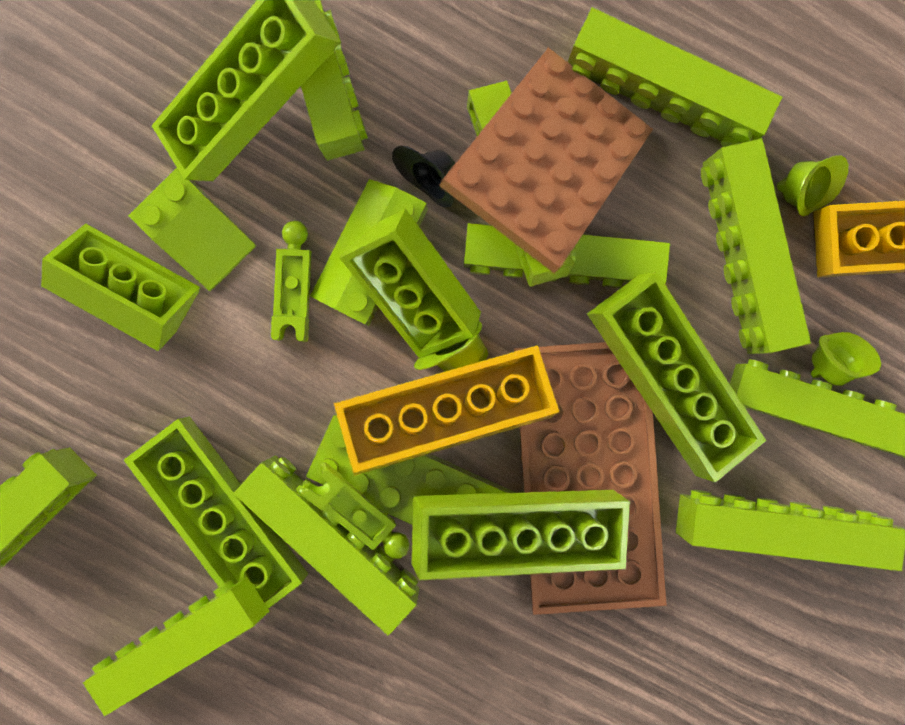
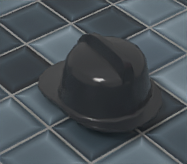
(425, 171)

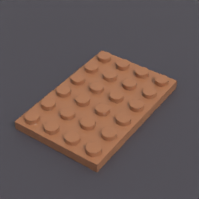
(547, 160)

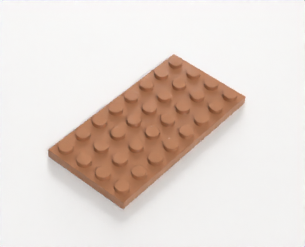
(597, 443)

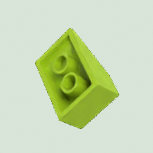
(192, 230)

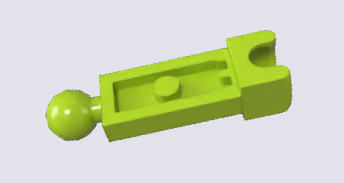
(292, 284)
(356, 513)

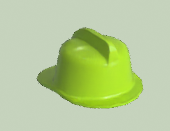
(814, 183)
(456, 355)
(844, 358)

